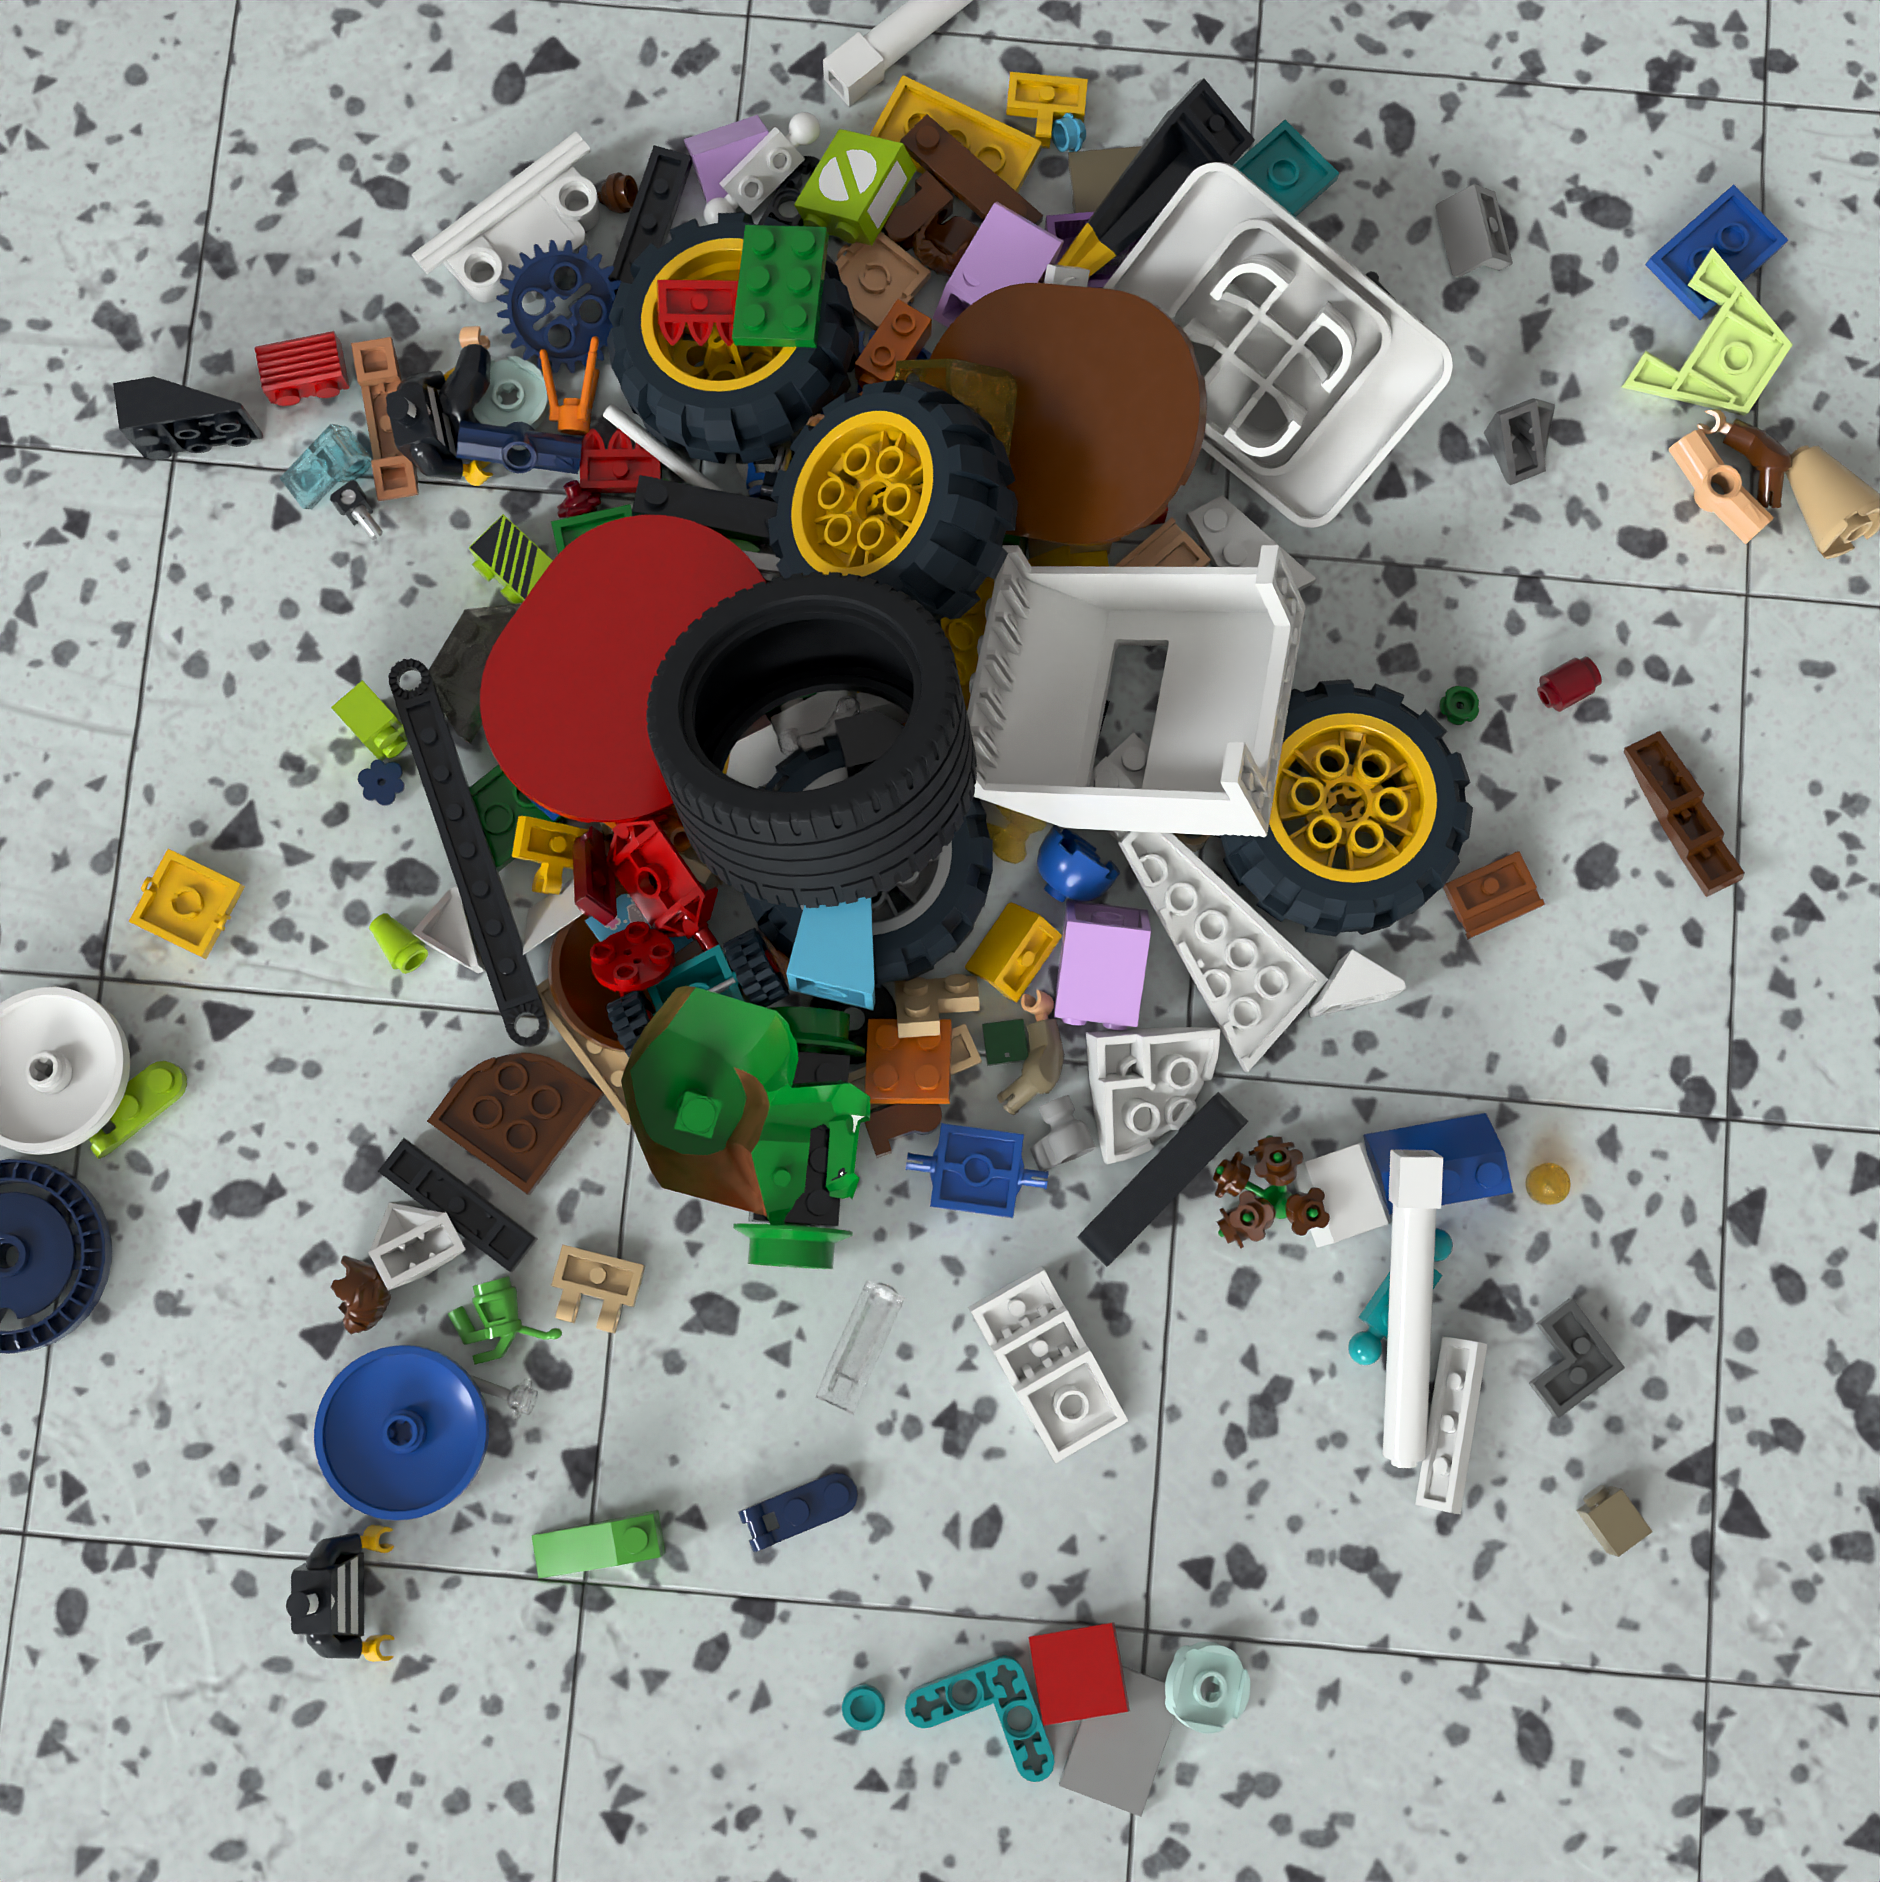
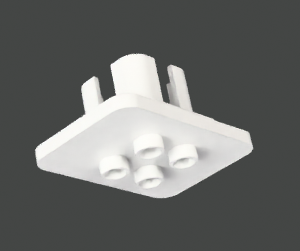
(1296, 346)

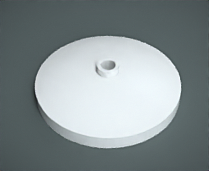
(58, 1069)

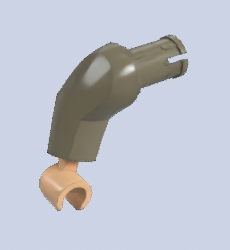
(1046, 1055)

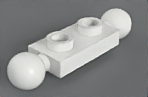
(764, 168)

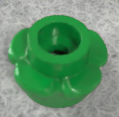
(1467, 698)

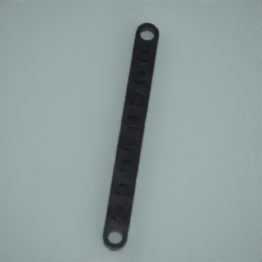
(468, 852)

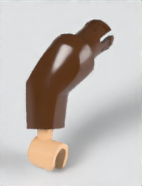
(1760, 450)

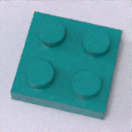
(1288, 168)

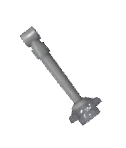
(520, 1398)

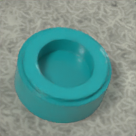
(863, 1707)

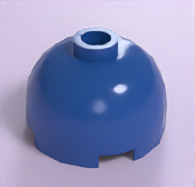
(1073, 867)

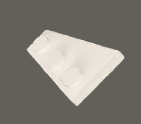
(1235, 540)

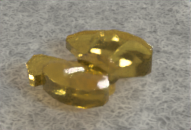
(1010, 842)

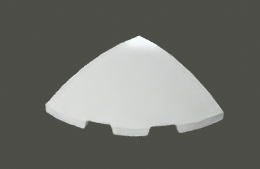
(1146, 1083)

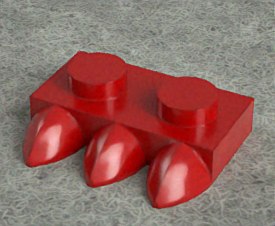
(699, 306)
(616, 467)

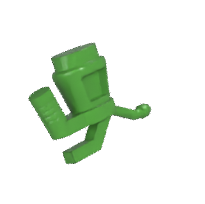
(498, 1311)

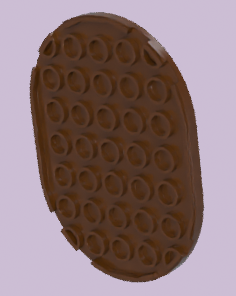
(1101, 410)

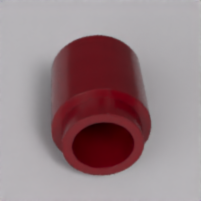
(1569, 683)

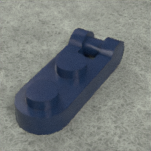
(800, 1509)

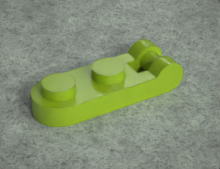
(143, 1101)

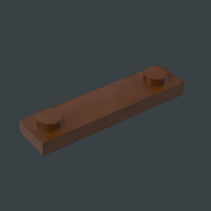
(963, 171)

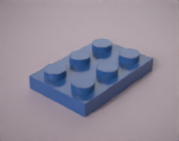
(1736, 233)

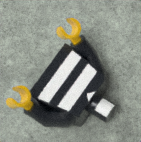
(425, 432)
(330, 1597)

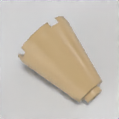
(1833, 501)

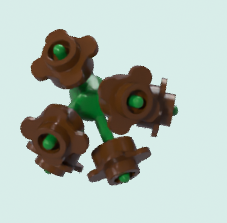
(1257, 1214)

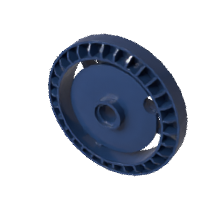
(49, 1254)

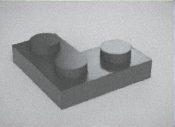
(1584, 1360)

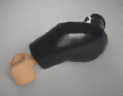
(468, 380)

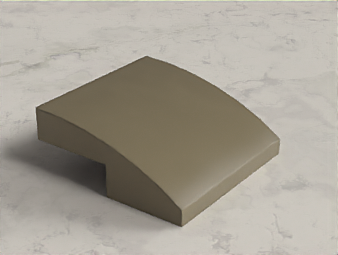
(1095, 174)

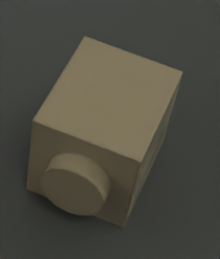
(1613, 1519)

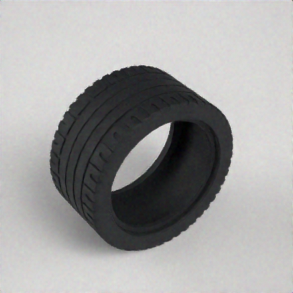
(795, 642)

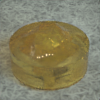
(1547, 1184)

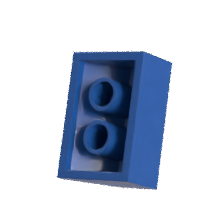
(1470, 1151)

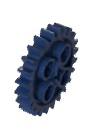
(538, 276)

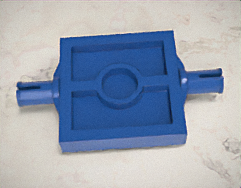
(977, 1170)

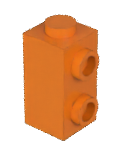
(896, 339)

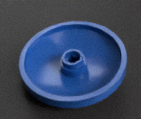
(401, 1432)

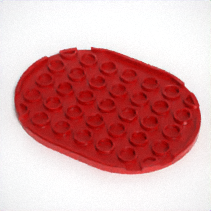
(580, 658)

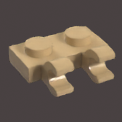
(598, 1277)

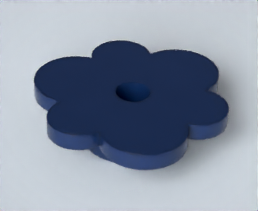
(371, 779)

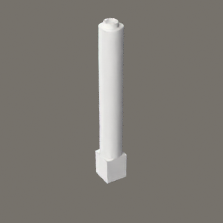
(863, 59)
(1415, 1196)

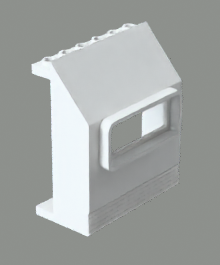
(1218, 705)

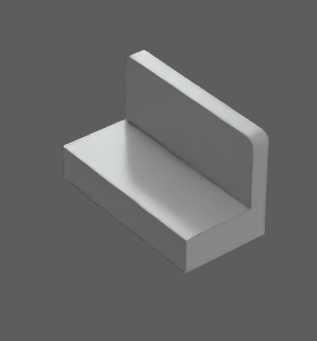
(1473, 231)

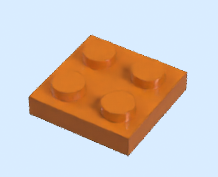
(909, 1067)

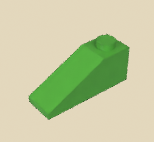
(599, 1545)

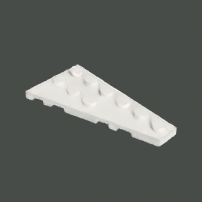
(1234, 955)

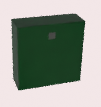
(1005, 1042)

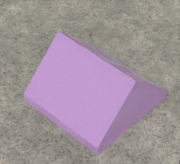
(721, 150)

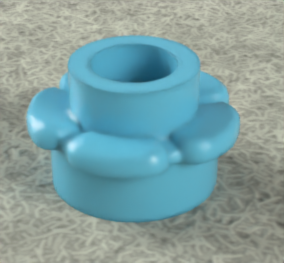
(1068, 133)

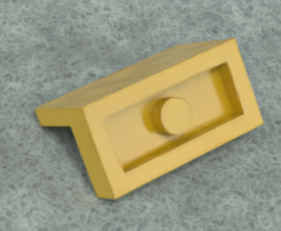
(1013, 950)

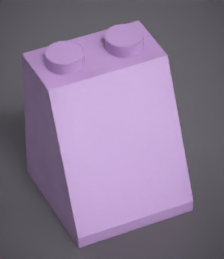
(1102, 964)

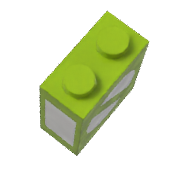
(855, 186)

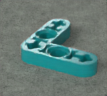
(988, 1694)

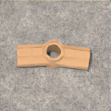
(1702, 466)

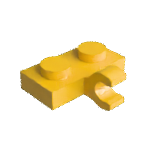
(1045, 99)
(549, 845)

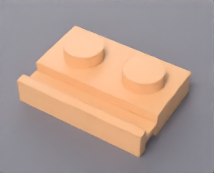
(1166, 548)

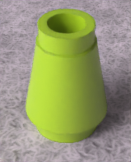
(398, 943)

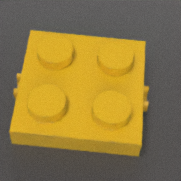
(186, 903)

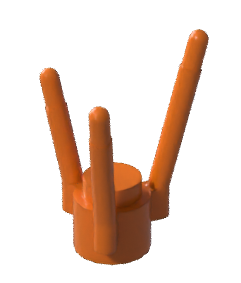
(575, 413)

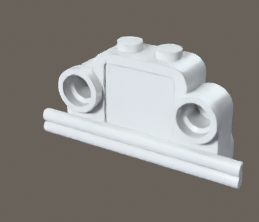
(534, 207)

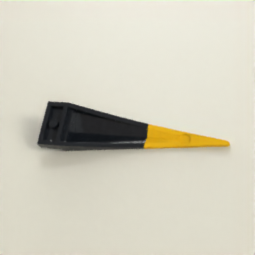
(1188, 136)

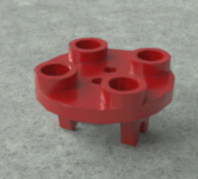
(632, 958)

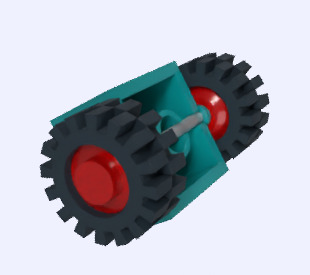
(739, 971)

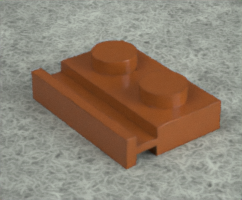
(1493, 895)

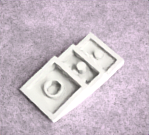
(1048, 1364)

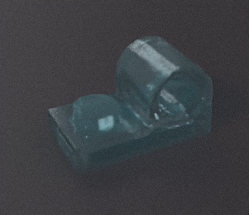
(328, 460)

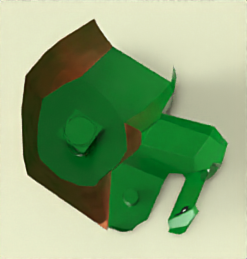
(722, 1110)

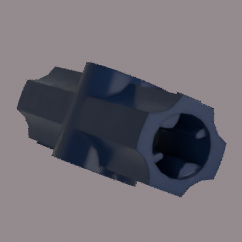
(542, 449)

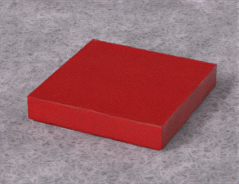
(1079, 1674)

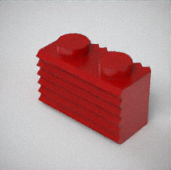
(302, 368)

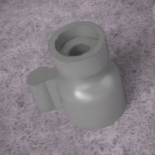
(1067, 1137)

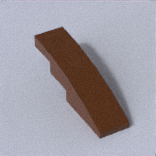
(1682, 814)

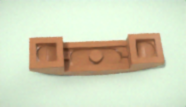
(378, 376)

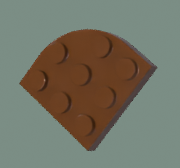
(516, 1114)

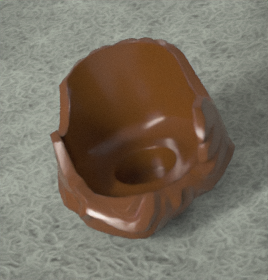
(943, 244)
(363, 1295)

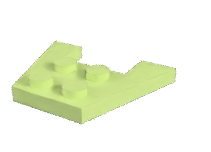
(1731, 357)

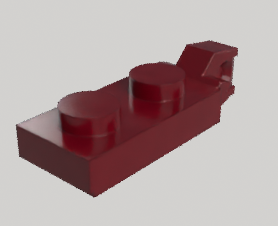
(593, 878)

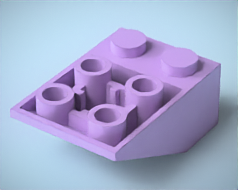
(1000, 255)

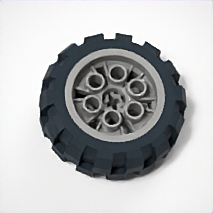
(942, 896)

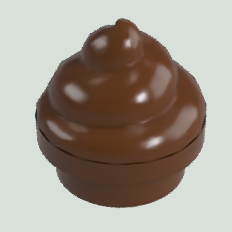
(618, 192)

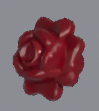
(578, 501)

